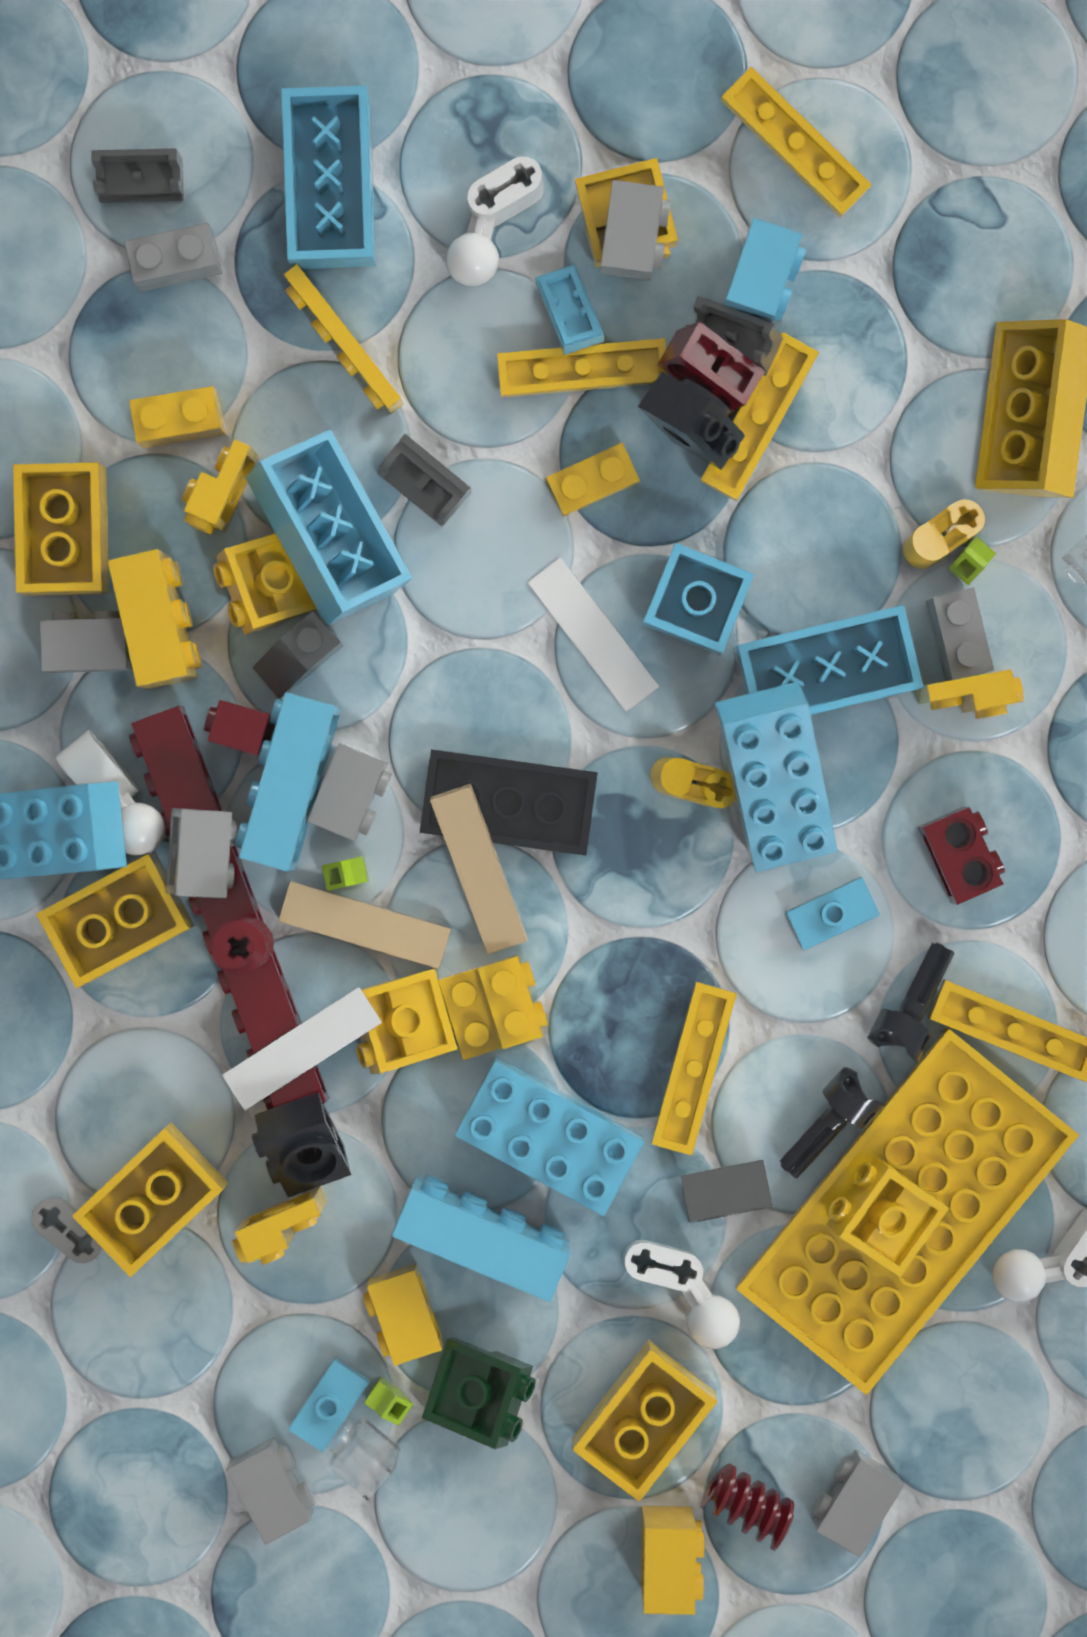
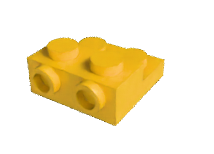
(594, 198)
(214, 500)
(261, 584)
(983, 693)
(493, 1006)
(412, 1023)
(885, 1215)
(271, 1230)

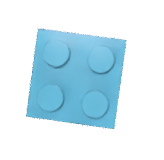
(765, 265)
(698, 599)

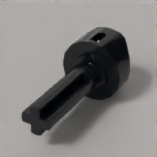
(904, 1026)
(847, 1105)

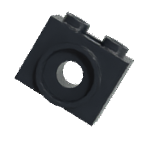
(692, 419)
(300, 1145)

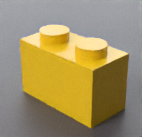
(177, 417)
(403, 1315)

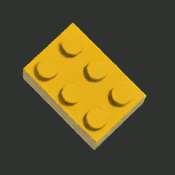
(61, 529)
(154, 619)
(114, 920)
(150, 1199)
(644, 1420)

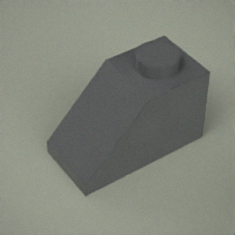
(297, 654)

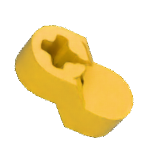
(958, 521)
(674, 778)

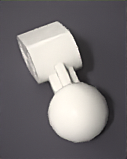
(473, 256)
(91, 762)
(1022, 1275)
(712, 1319)

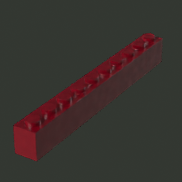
(263, 996)

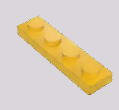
(795, 142)
(330, 327)
(586, 369)
(763, 415)
(1011, 1029)
(693, 1068)

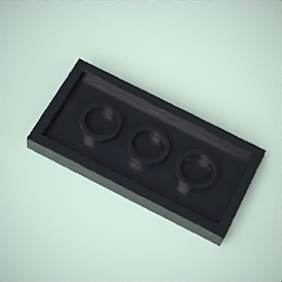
(518, 800)

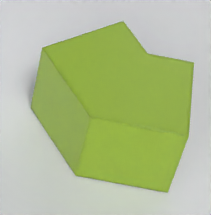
(972, 560)
(345, 873)
(388, 1401)

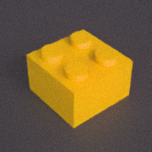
(668, 1560)

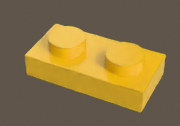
(593, 479)

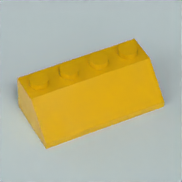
(1034, 409)

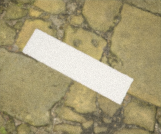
(593, 634)
(301, 1048)

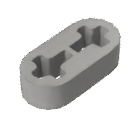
(59, 1236)

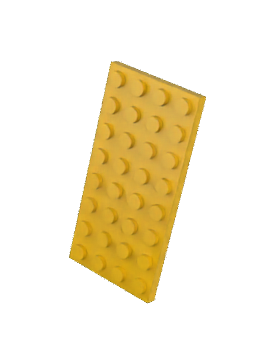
(959, 1136)

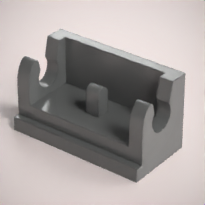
(138, 175)
(748, 334)
(424, 480)
(726, 1191)

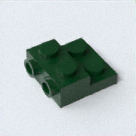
(479, 1393)

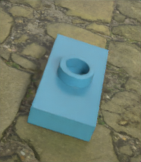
(569, 309)
(832, 913)
(329, 1404)

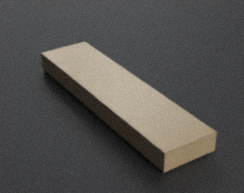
(478, 868)
(364, 924)

